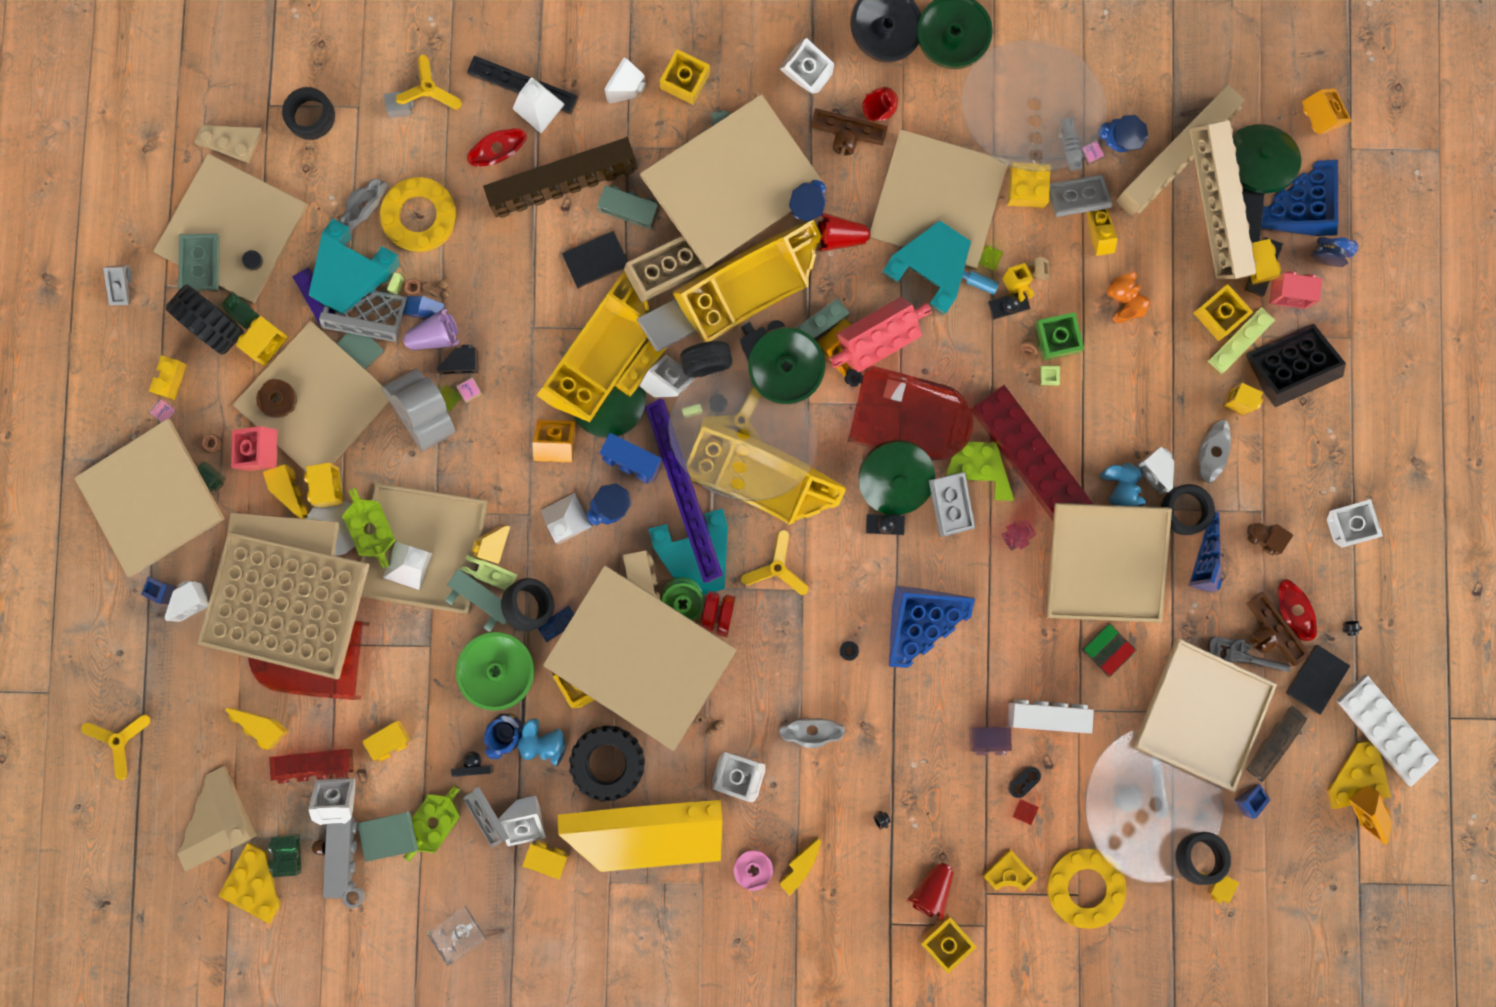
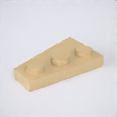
(230, 141)

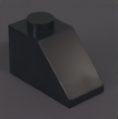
(460, 361)

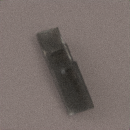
(1276, 744)

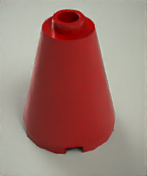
(841, 233)
(933, 891)

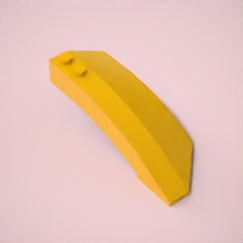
(749, 281)
(598, 354)
(804, 500)
(646, 835)

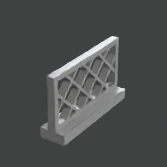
(364, 327)

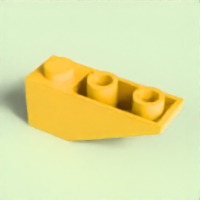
(1102, 232)
(283, 486)
(264, 729)

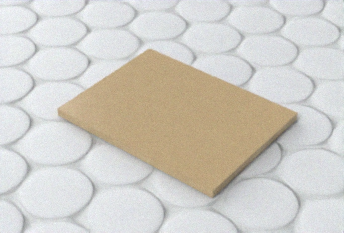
(730, 180)
(283, 604)
(640, 658)

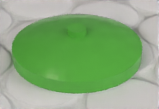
(495, 671)

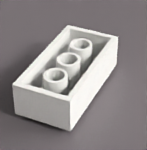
(1045, 717)

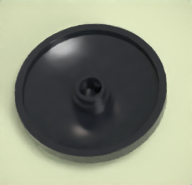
(885, 28)

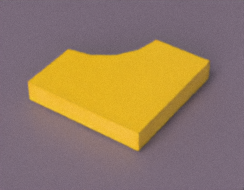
(1009, 872)

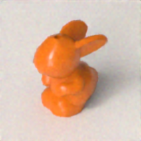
(1126, 291)

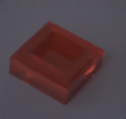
(1025, 812)

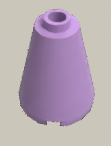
(434, 332)

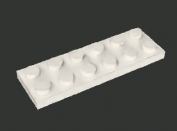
(1387, 730)

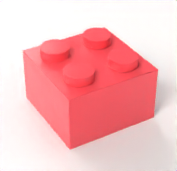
(1295, 290)
(254, 448)

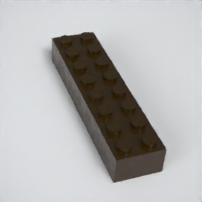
(560, 177)

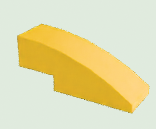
(801, 866)

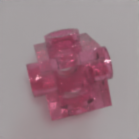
(1018, 534)

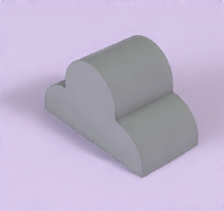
(420, 408)

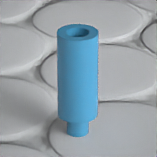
(981, 281)

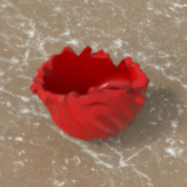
(880, 104)

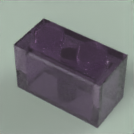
(990, 739)

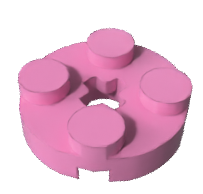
(747, 879)

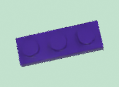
(303, 280)

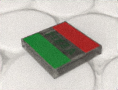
(1108, 650)

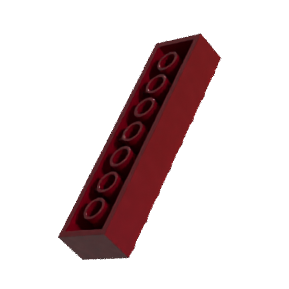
(1028, 451)

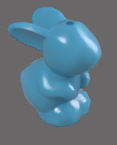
(1126, 491)
(550, 745)

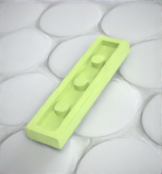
(1241, 340)

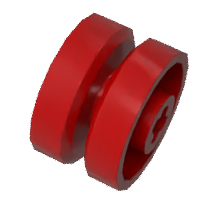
(716, 613)

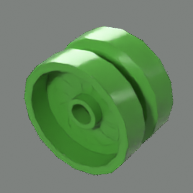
(682, 589)

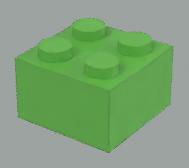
(1059, 336)

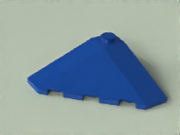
(1308, 205)
(1208, 563)
(921, 619)

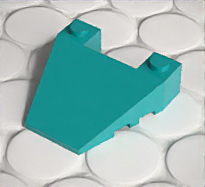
(936, 256)
(344, 275)
(679, 554)

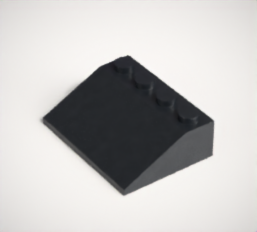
(1296, 365)

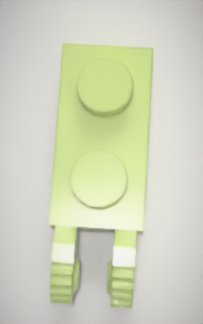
(490, 573)

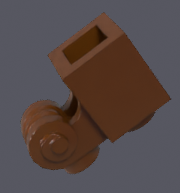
(1273, 541)

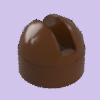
(319, 847)

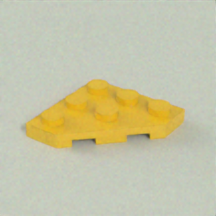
(1360, 770)
(252, 885)

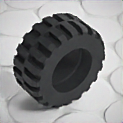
(204, 319)
(588, 782)

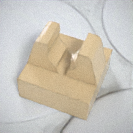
(1041, 268)

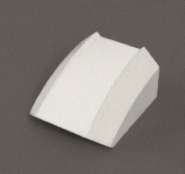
(808, 66)
(1354, 524)
(738, 776)
(332, 801)

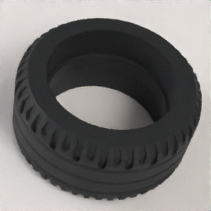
(299, 97)
(706, 358)
(1205, 501)
(513, 614)
(1220, 852)

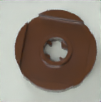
(270, 407)

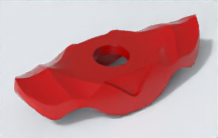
(511, 142)
(1304, 625)

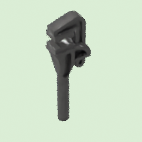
(1237, 652)

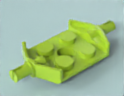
(357, 517)
(447, 814)

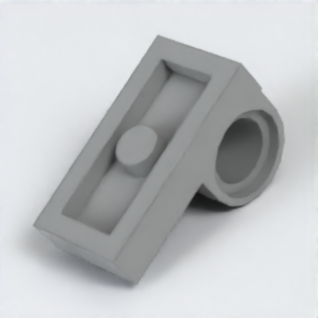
(117, 280)

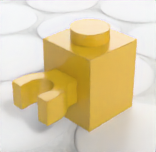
(1018, 280)
(1222, 890)

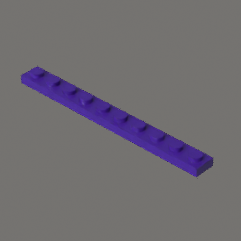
(684, 495)

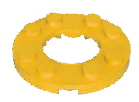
(430, 238)
(1059, 896)

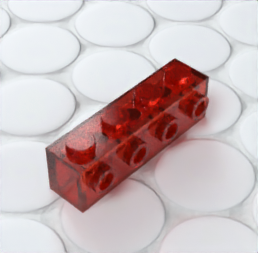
(311, 764)

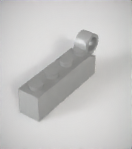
(340, 863)

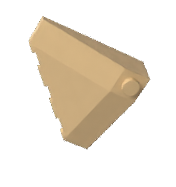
(217, 822)

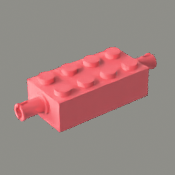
(879, 334)

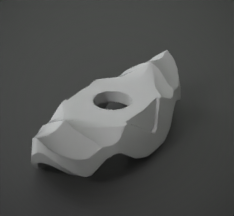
(372, 194)
(1210, 466)
(827, 732)

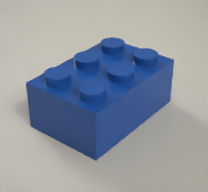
(630, 458)

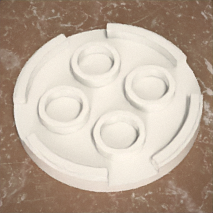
(334, 514)

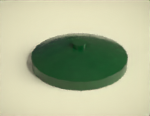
(954, 32)
(1266, 158)
(786, 365)
(616, 414)
(896, 477)

